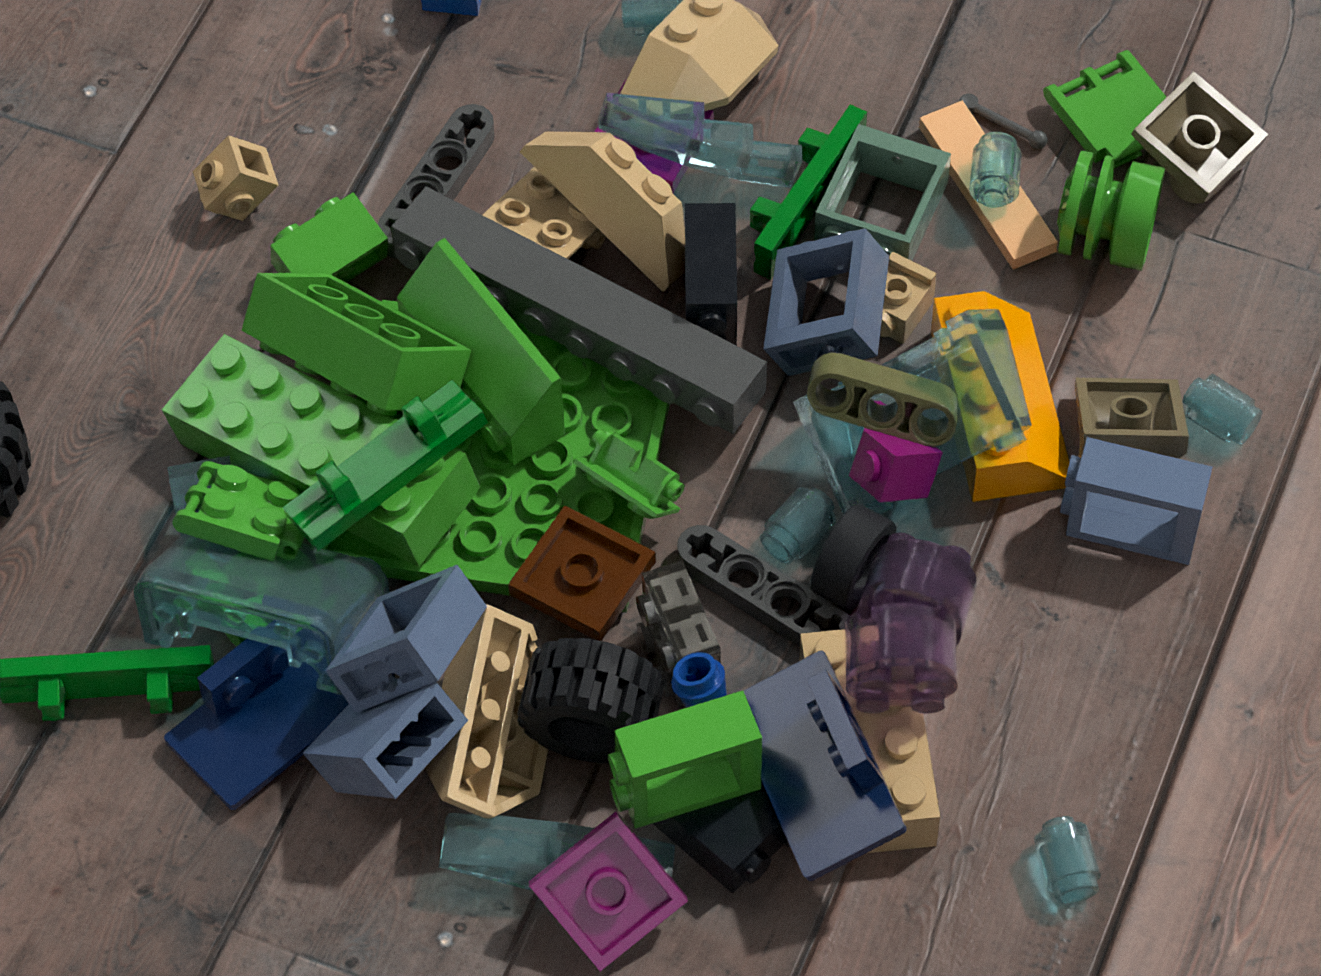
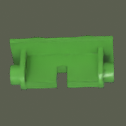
(613, 470)

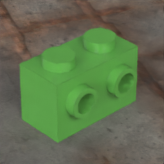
(336, 241)

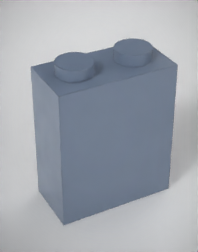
(386, 744)

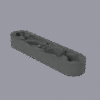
(447, 143)
(756, 599)

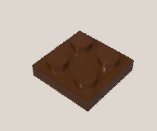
(582, 573)

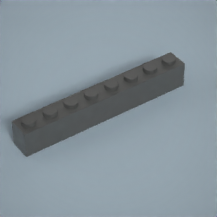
(590, 313)

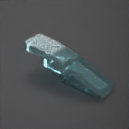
(682, 135)
(517, 848)

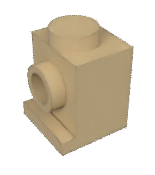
(907, 297)

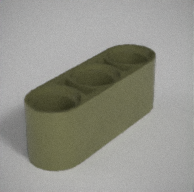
(898, 419)

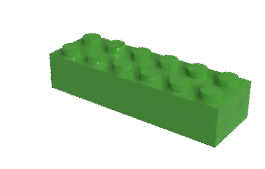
(293, 425)

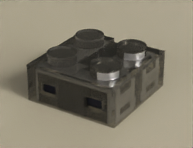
(673, 621)

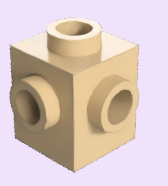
(235, 178)

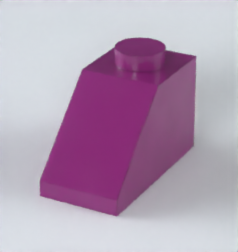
(894, 466)

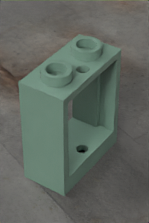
(876, 155)

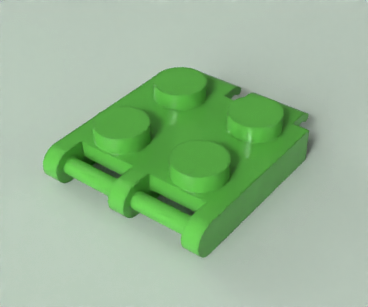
(1108, 108)
(240, 512)

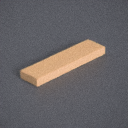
(1013, 227)

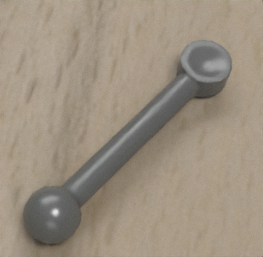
(1037, 139)

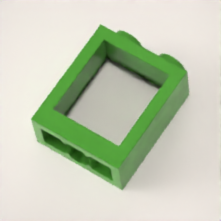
(686, 760)

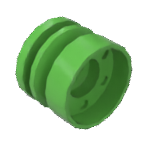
(1110, 210)

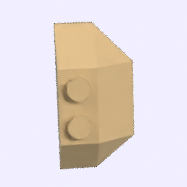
(702, 53)
(617, 197)
(490, 759)

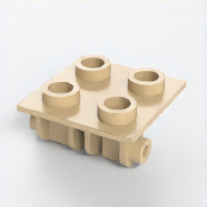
(545, 216)

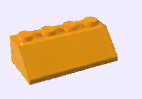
(1042, 459)

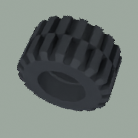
(583, 693)

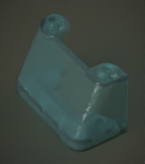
(971, 359)
(291, 604)

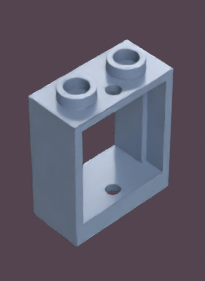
(855, 332)
(1134, 478)
(406, 634)

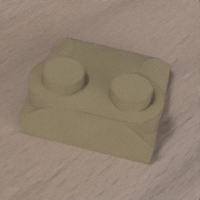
(1199, 139)
(1133, 414)

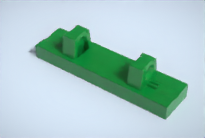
(785, 222)
(384, 464)
(103, 674)

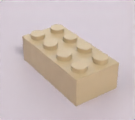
(899, 748)

